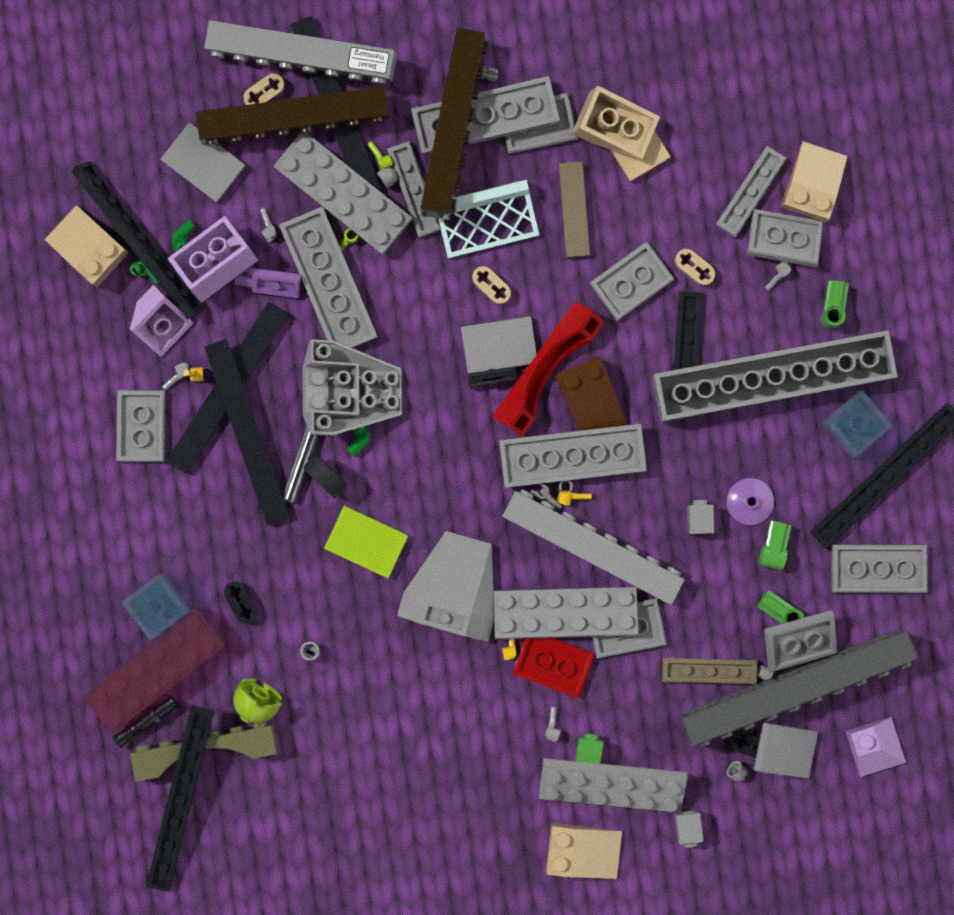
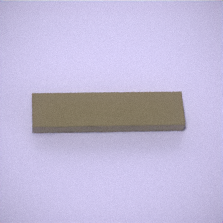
(574, 209)
(709, 670)

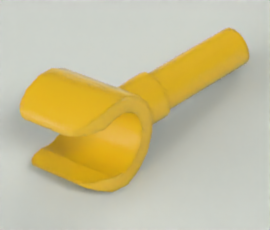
(195, 374)
(566, 496)
(509, 652)

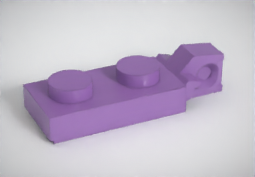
(270, 282)

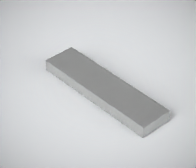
(412, 187)
(750, 191)

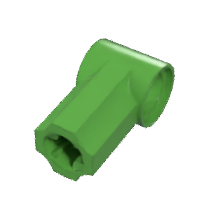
(834, 302)
(774, 551)
(777, 607)

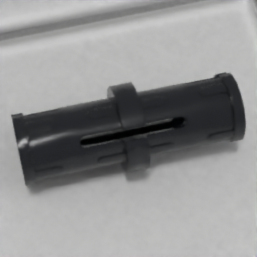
(509, 375)

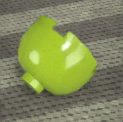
(255, 702)

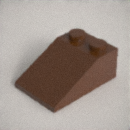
(590, 396)

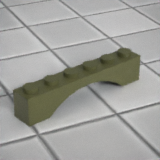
(253, 742)

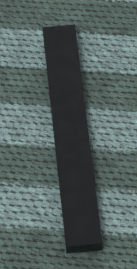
(347, 138)
(138, 239)
(213, 407)
(246, 432)
(884, 477)
(180, 798)

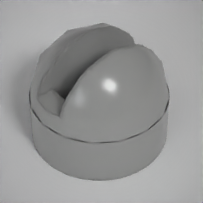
(387, 176)
(312, 647)
(733, 774)

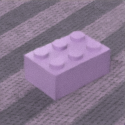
(212, 259)

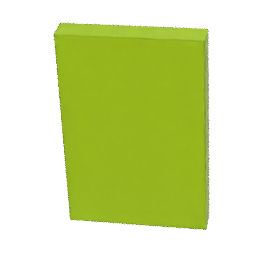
(366, 542)

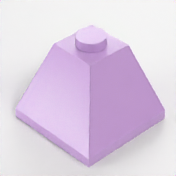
(158, 321)
(875, 746)

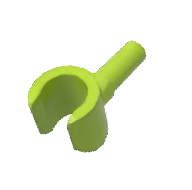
(385, 161)
(346, 241)

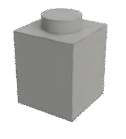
(700, 517)
(688, 828)

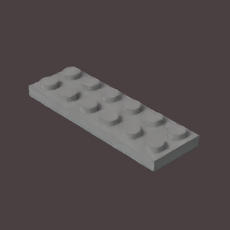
(497, 113)
(343, 192)
(328, 279)
(572, 455)
(565, 613)
(612, 785)

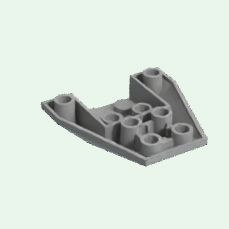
(347, 389)
(453, 588)

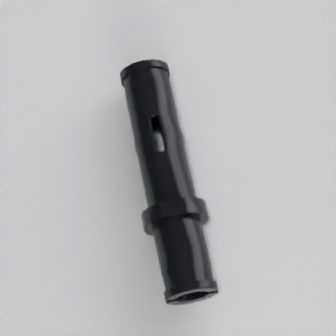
(153, 716)

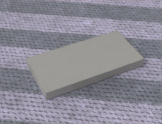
(879, 568)

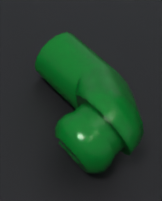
(180, 236)
(140, 269)
(361, 440)

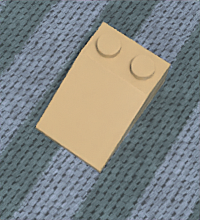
(615, 123)
(814, 182)
(86, 246)
(583, 851)

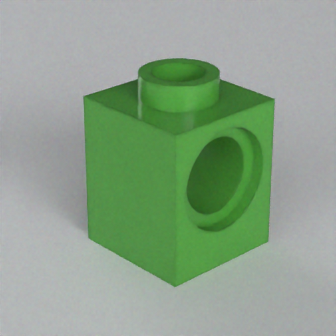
(589, 749)

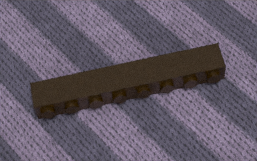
(292, 115)
(453, 124)

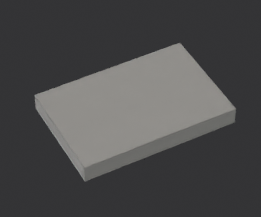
(546, 135)
(205, 167)
(785, 238)
(631, 281)
(498, 344)
(140, 426)
(649, 633)
(801, 641)
(785, 750)

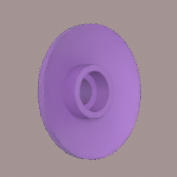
(738, 505)

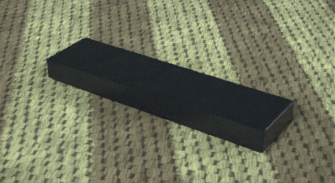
(687, 329)

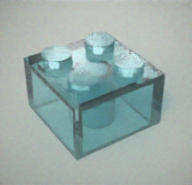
(856, 424)
(156, 606)

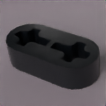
(246, 600)
(744, 749)

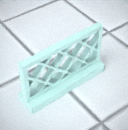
(488, 197)

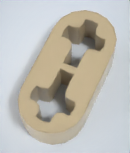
(261, 86)
(690, 271)
(487, 289)

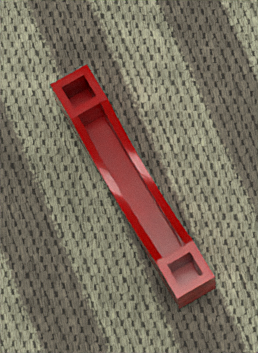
(573, 331)

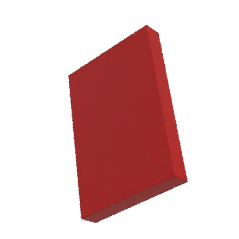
(554, 664)

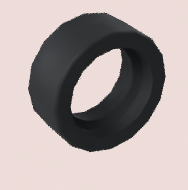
(325, 476)

